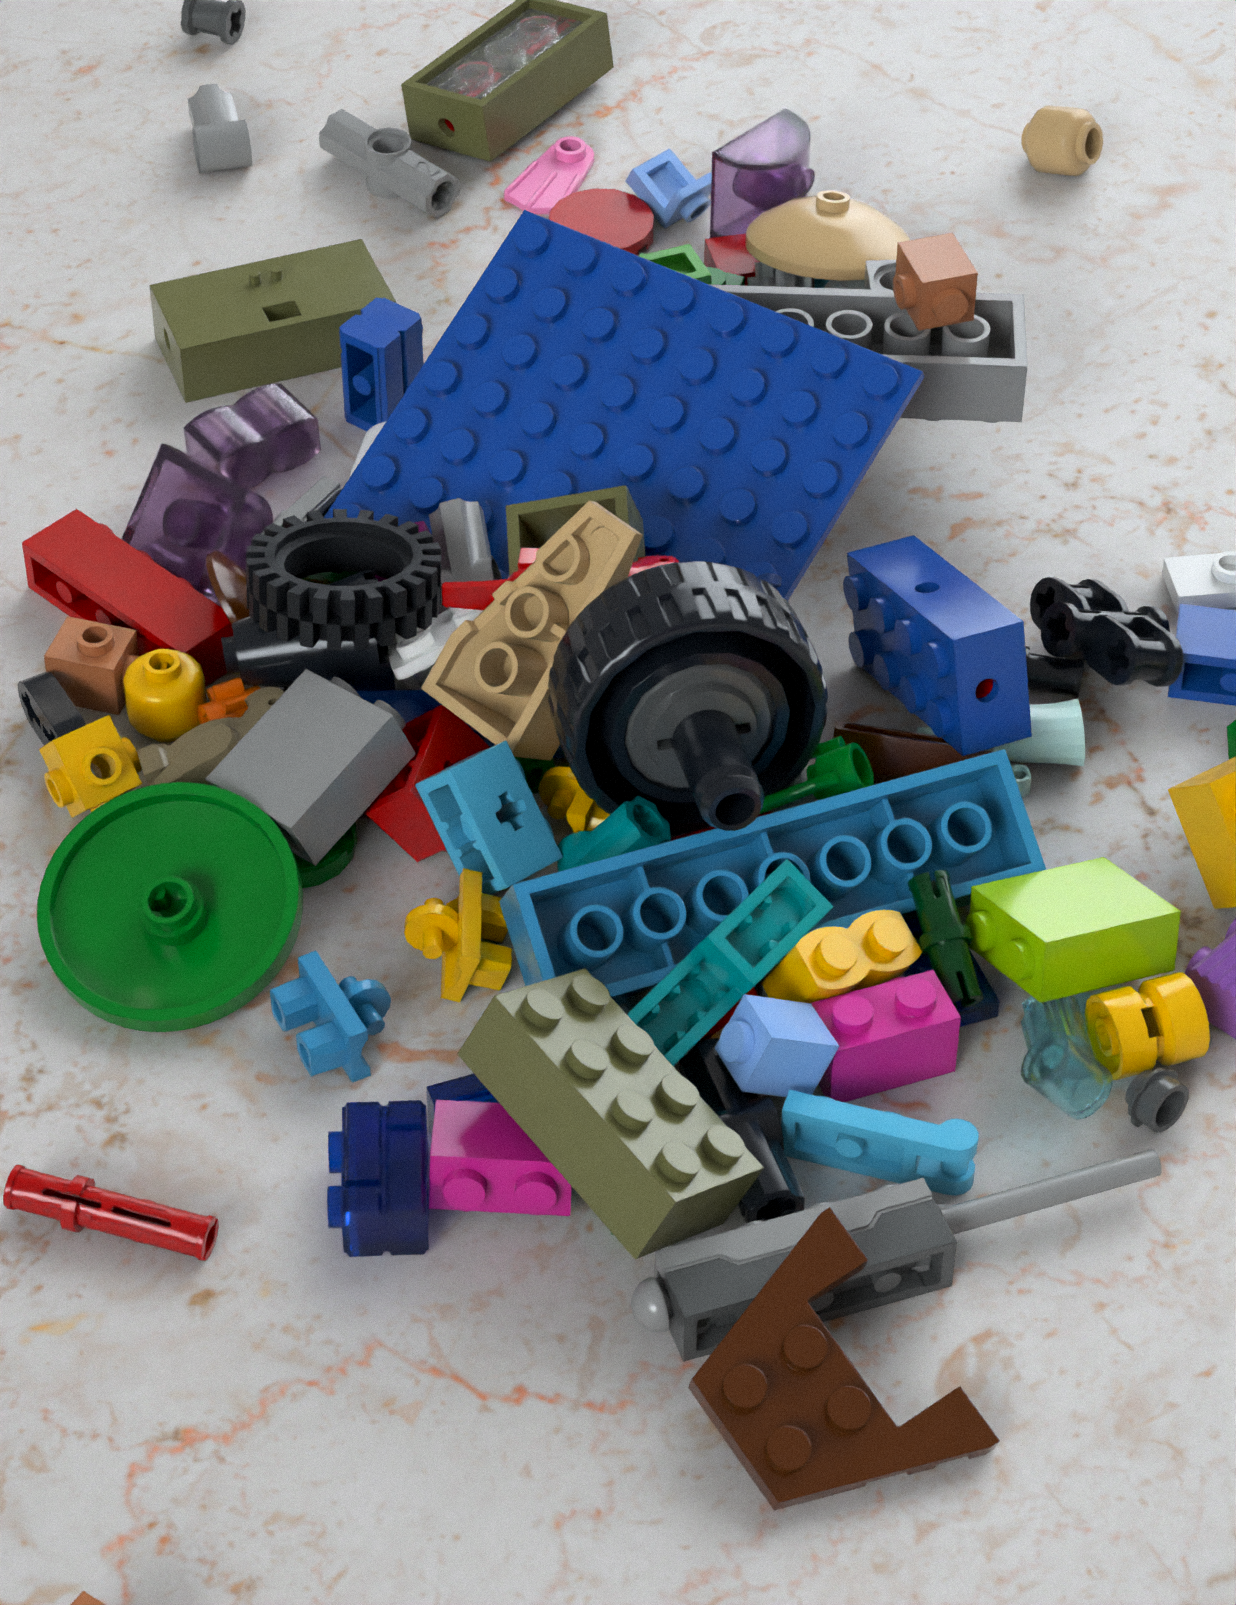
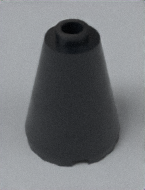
(277, 663)

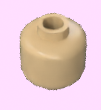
(1062, 140)

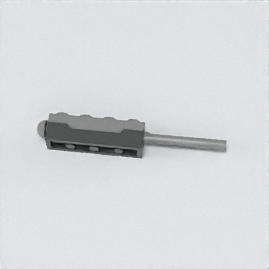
(900, 1229)

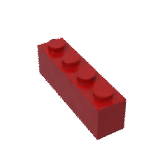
(107, 581)

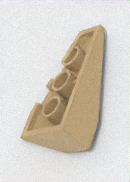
(501, 661)

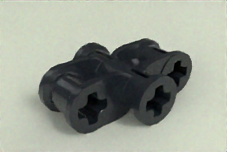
(1112, 639)

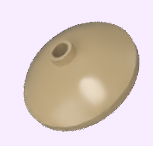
(823, 237)

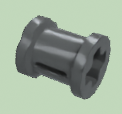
(214, 18)

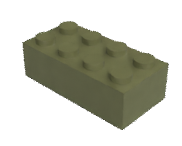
(610, 1111)

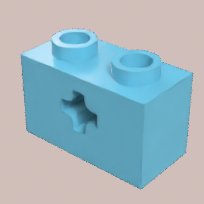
(490, 818)

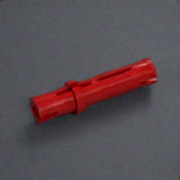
(82, 1204)

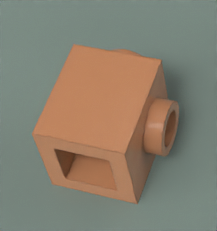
(935, 281)
(92, 662)

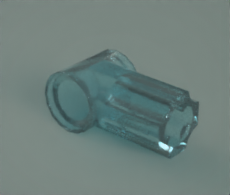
(1061, 1057)

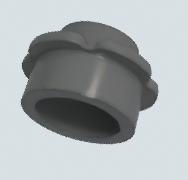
(1156, 1099)

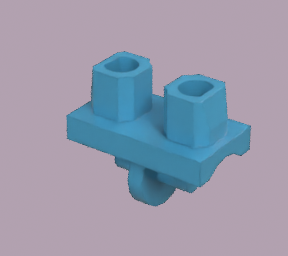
(341, 1014)

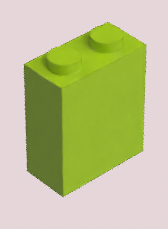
(1073, 929)

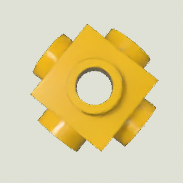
(87, 748)

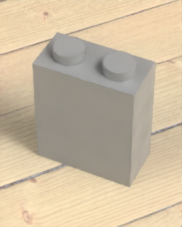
(316, 761)

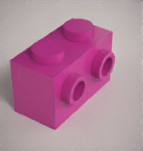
(889, 1036)
(490, 1164)

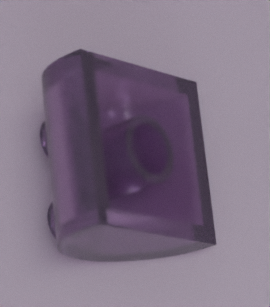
(759, 172)
(192, 512)

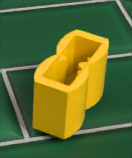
(844, 959)

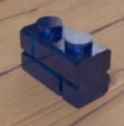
(382, 1178)

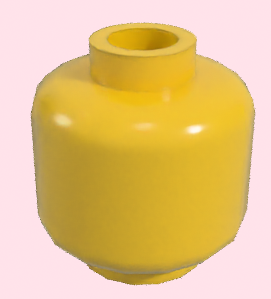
(164, 694)

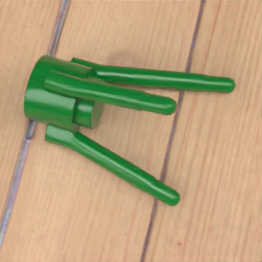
(836, 771)

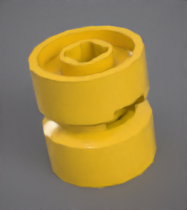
(1156, 1023)

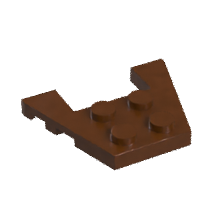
(799, 1404)

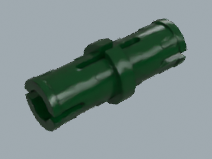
(945, 937)

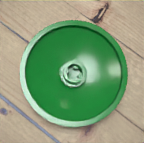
(170, 907)

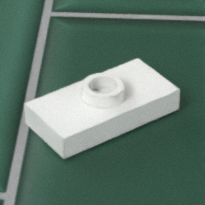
(1202, 580)

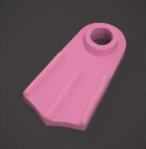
(551, 176)

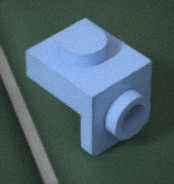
(670, 189)

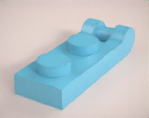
(880, 1143)

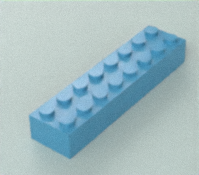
(652, 906)

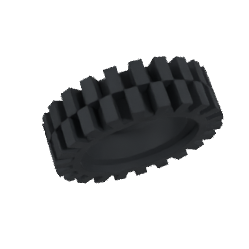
(343, 612)

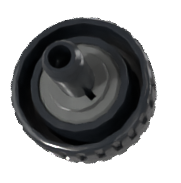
(688, 694)

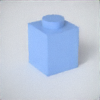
(776, 1046)

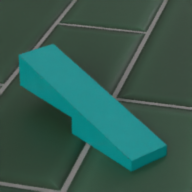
(729, 961)

